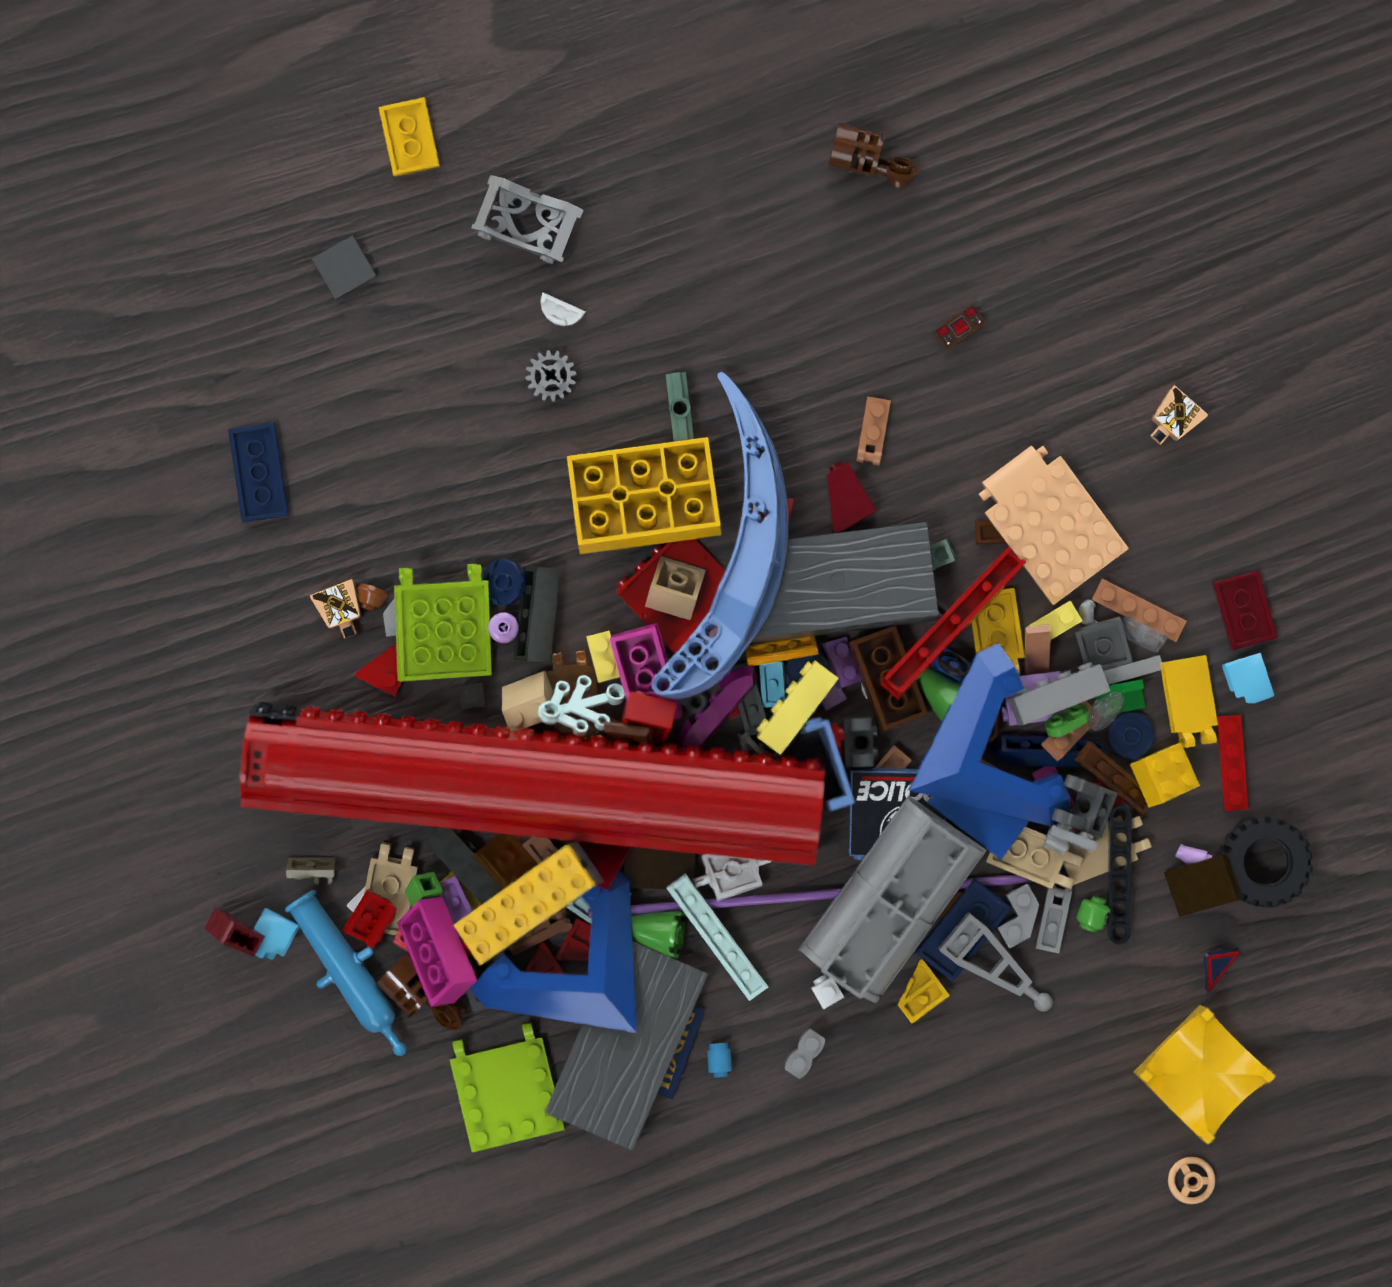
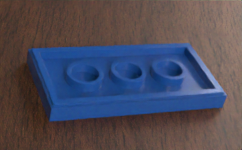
(988, 828)

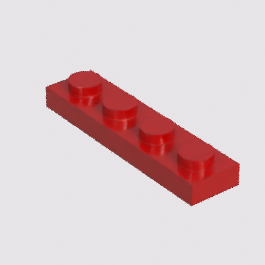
(1232, 763)

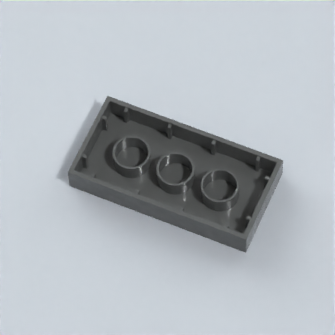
(853, 583)
(618, 1073)

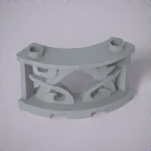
(508, 193)

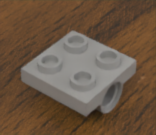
(1060, 836)

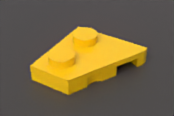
(922, 993)

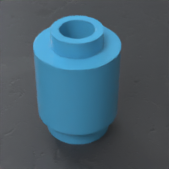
(719, 1059)

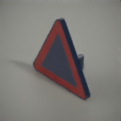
(1217, 964)

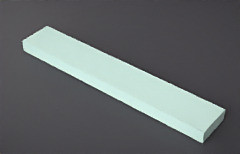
(717, 937)

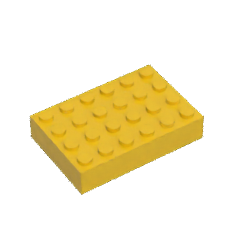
(644, 495)

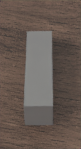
(1133, 670)

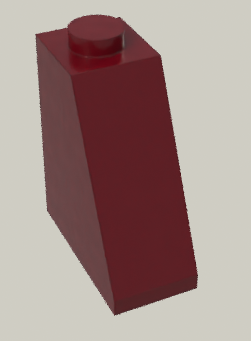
(847, 498)
(234, 932)

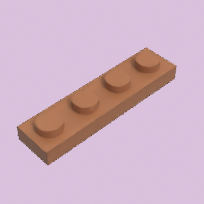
(1130, 605)

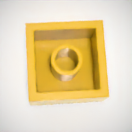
(1164, 775)

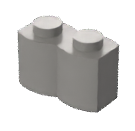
(808, 1047)

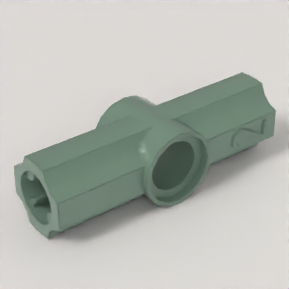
(678, 393)

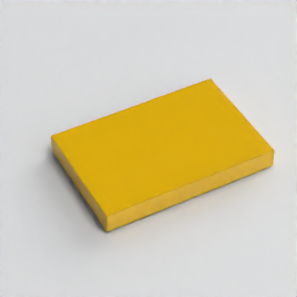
(409, 137)

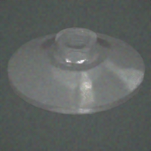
(1105, 711)

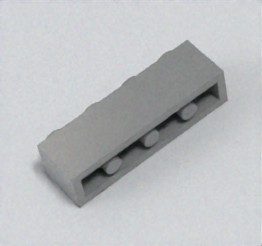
(1058, 694)

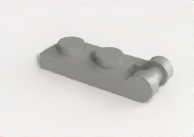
(1053, 920)

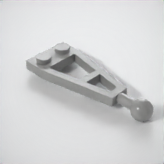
(962, 940)

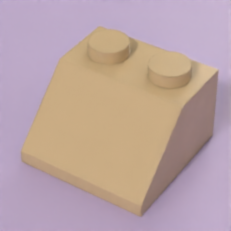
(675, 588)
(523, 700)

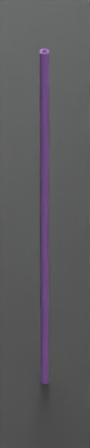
(798, 896)

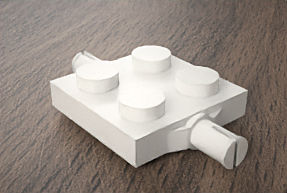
(730, 875)

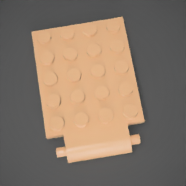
(1050, 522)

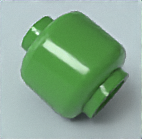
(1093, 914)

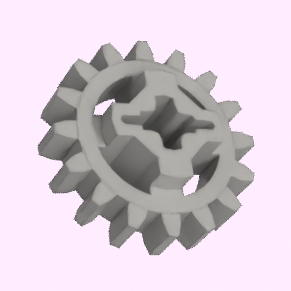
(557, 367)

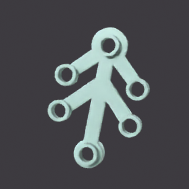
(579, 706)

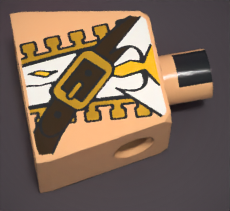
(1176, 416)
(339, 607)

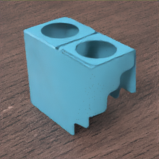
(1248, 678)
(278, 934)

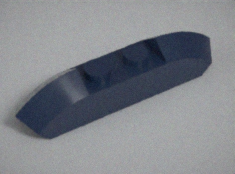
(1029, 751)

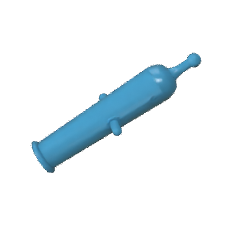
(346, 969)

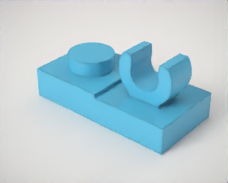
(772, 683)

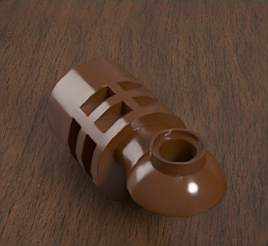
(868, 159)
(411, 999)

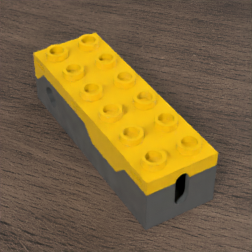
(528, 903)

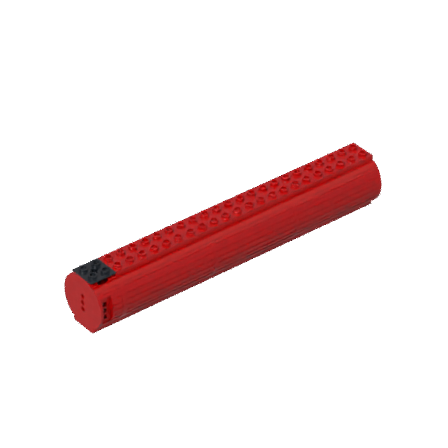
(532, 783)

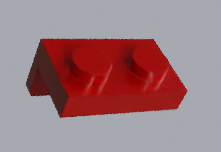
(370, 918)

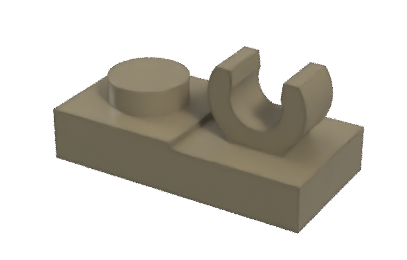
(311, 867)

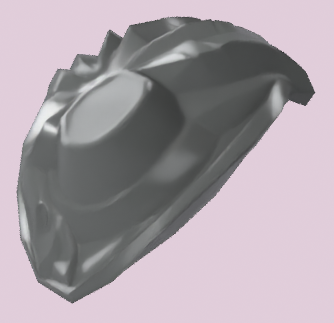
(749, 745)

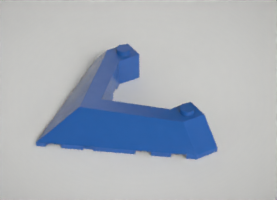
(953, 762)
(599, 999)

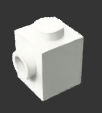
(826, 991)

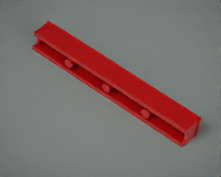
(952, 623)

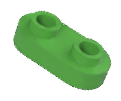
(1067, 720)

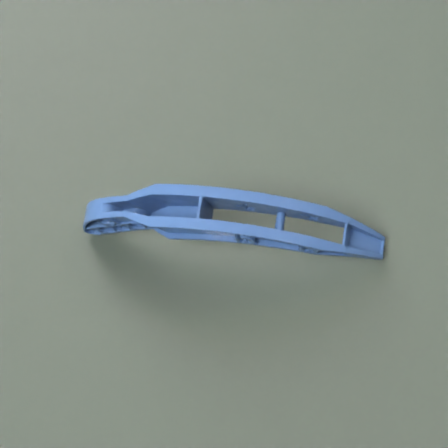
(753, 571)

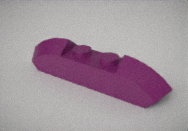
(734, 689)

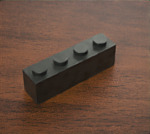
(537, 615)
(458, 858)

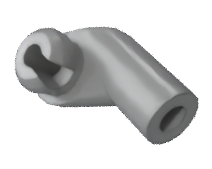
(1086, 612)

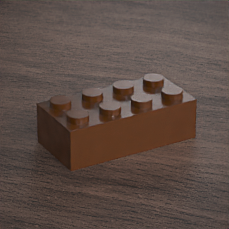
(873, 659)

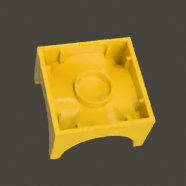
(1202, 1073)

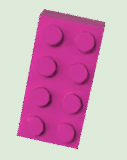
(639, 659)
(436, 951)

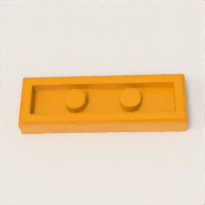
(781, 650)

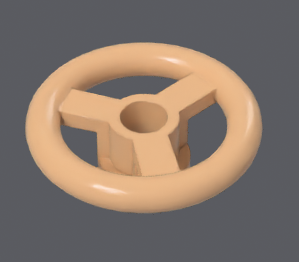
(1182, 1196)

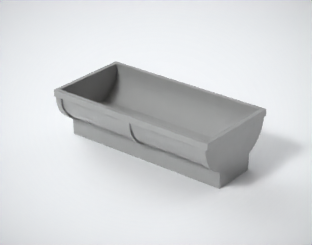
(891, 900)

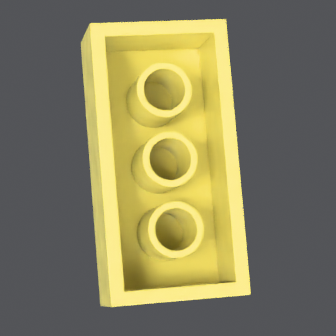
(797, 706)

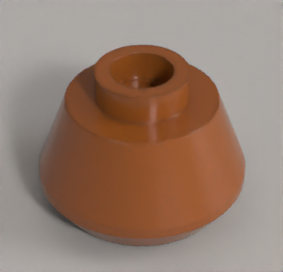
(371, 597)

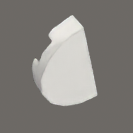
(559, 311)

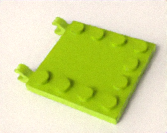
(442, 627)
(505, 1092)

